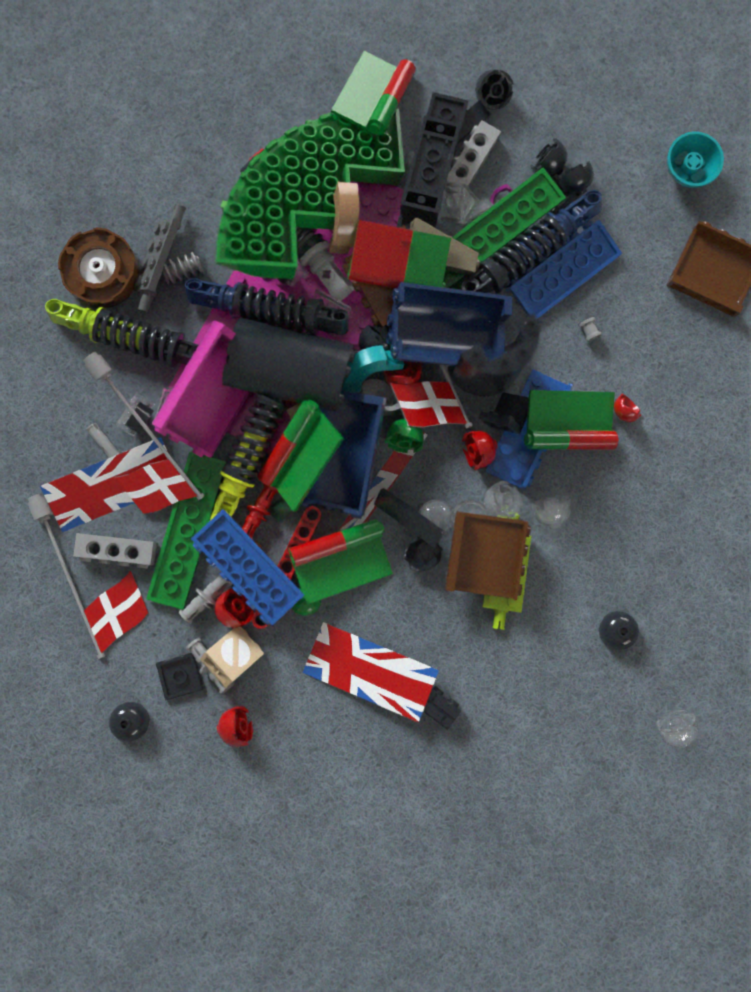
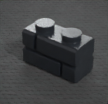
(441, 709)

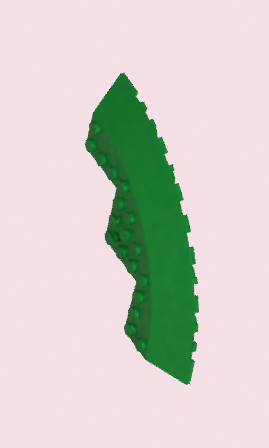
(295, 187)

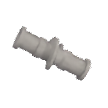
(204, 599)
(198, 650)

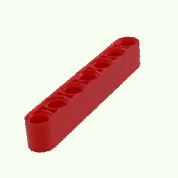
(295, 539)

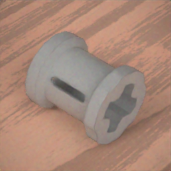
(590, 329)

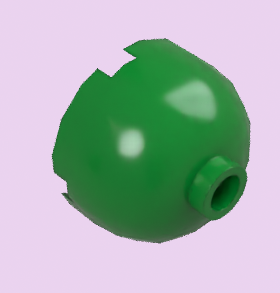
(404, 437)

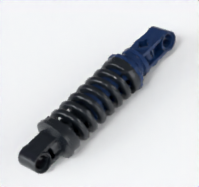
(548, 234)
(268, 307)

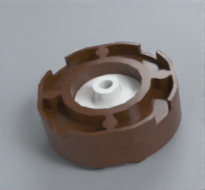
(98, 267)

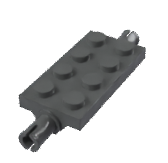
(155, 259)

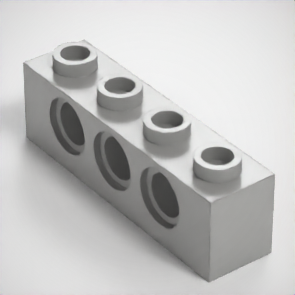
(488, 137)
(84, 549)

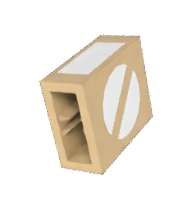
(231, 656)

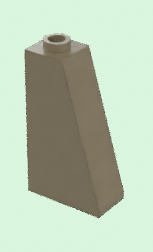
(460, 257)

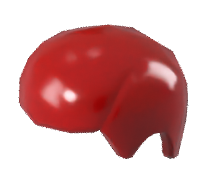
(626, 409)

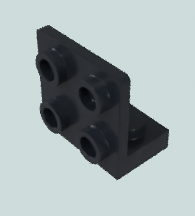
(509, 413)

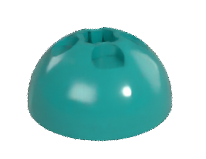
(695, 159)

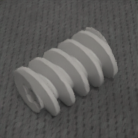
(182, 268)

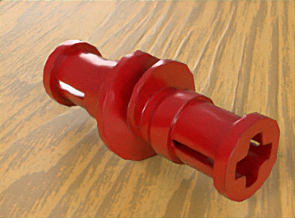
(259, 510)

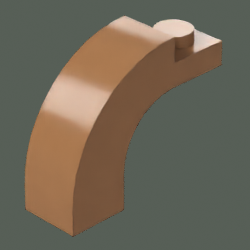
(346, 218)

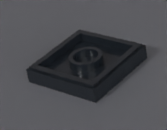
(179, 676)

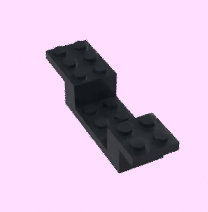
(432, 160)

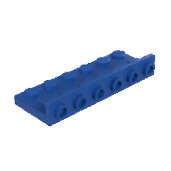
(565, 269)
(513, 458)
(247, 567)

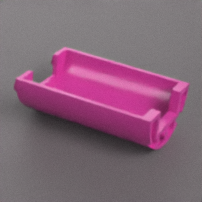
(199, 405)

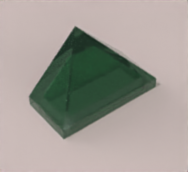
(281, 510)

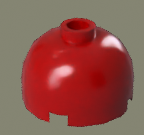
(409, 374)
(480, 449)
(233, 609)
(235, 731)

